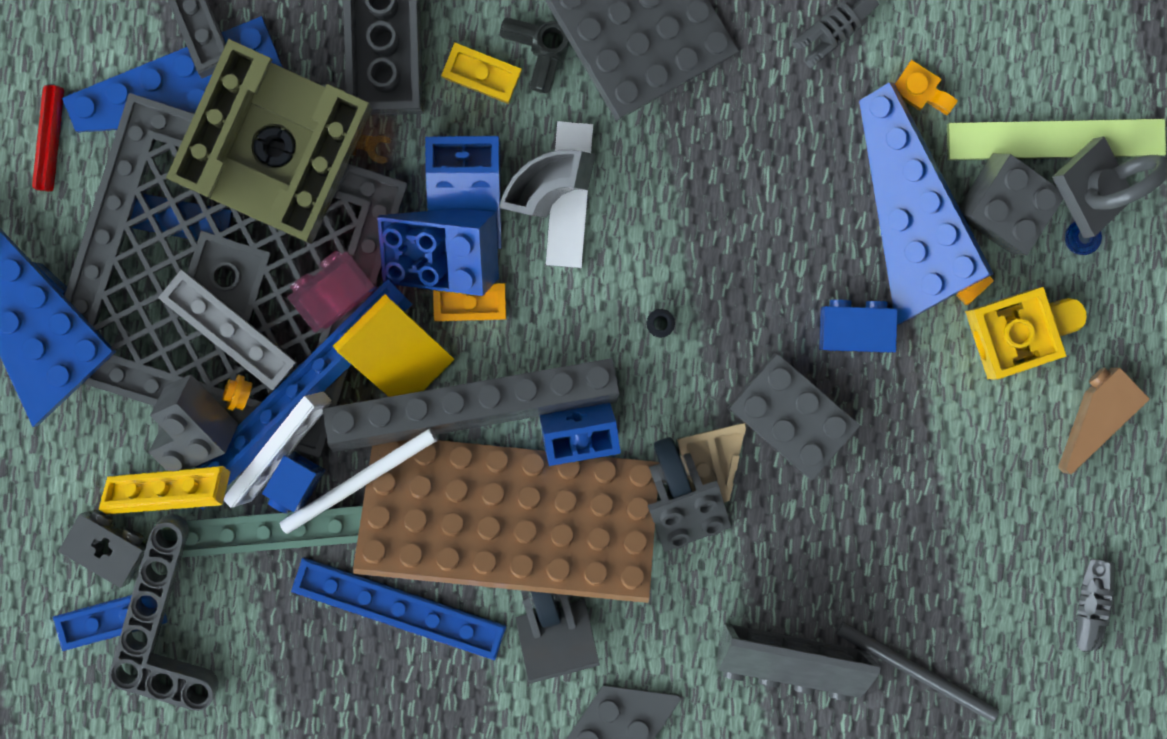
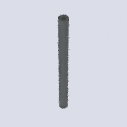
(918, 672)

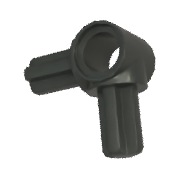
(546, 58)

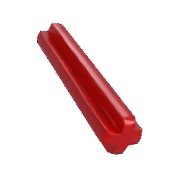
(48, 138)

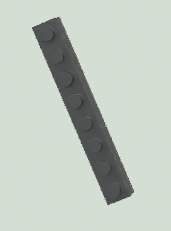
(470, 405)

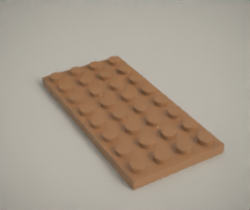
(510, 521)

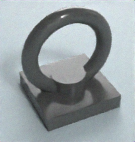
(1097, 185)

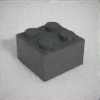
(1010, 203)

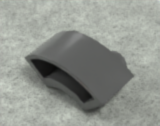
(546, 180)

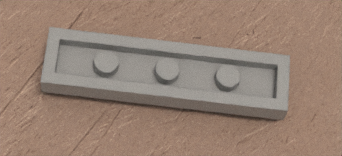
(227, 329)

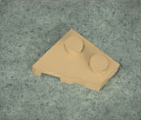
(715, 456)

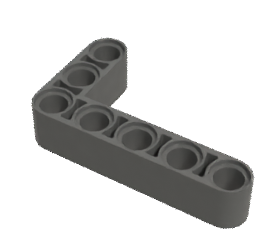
(150, 622)

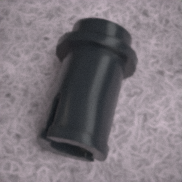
(670, 321)

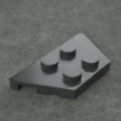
(624, 714)

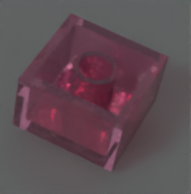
(331, 291)

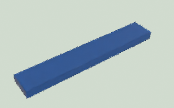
(398, 608)

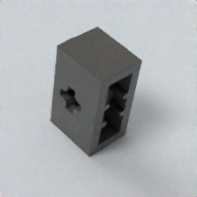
(84, 547)

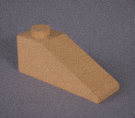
(1101, 413)

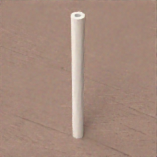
(358, 481)

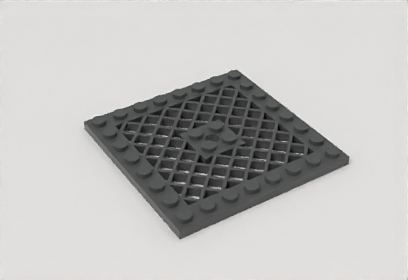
(109, 221)

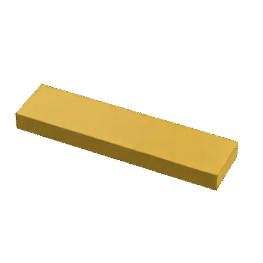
(165, 490)

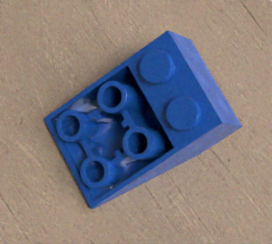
(464, 174)
(440, 250)

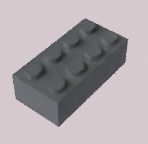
(384, 54)

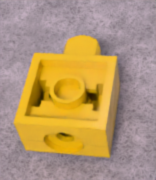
(1023, 330)

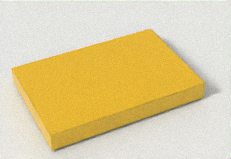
(393, 350)

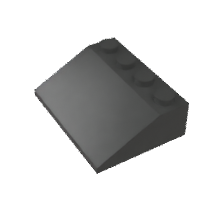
(796, 662)

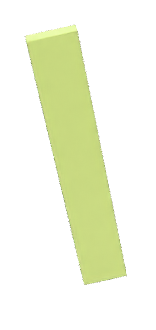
(1054, 138)

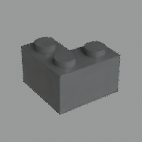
(191, 426)

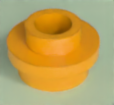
(237, 393)

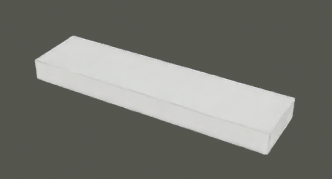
(569, 211)
(280, 444)

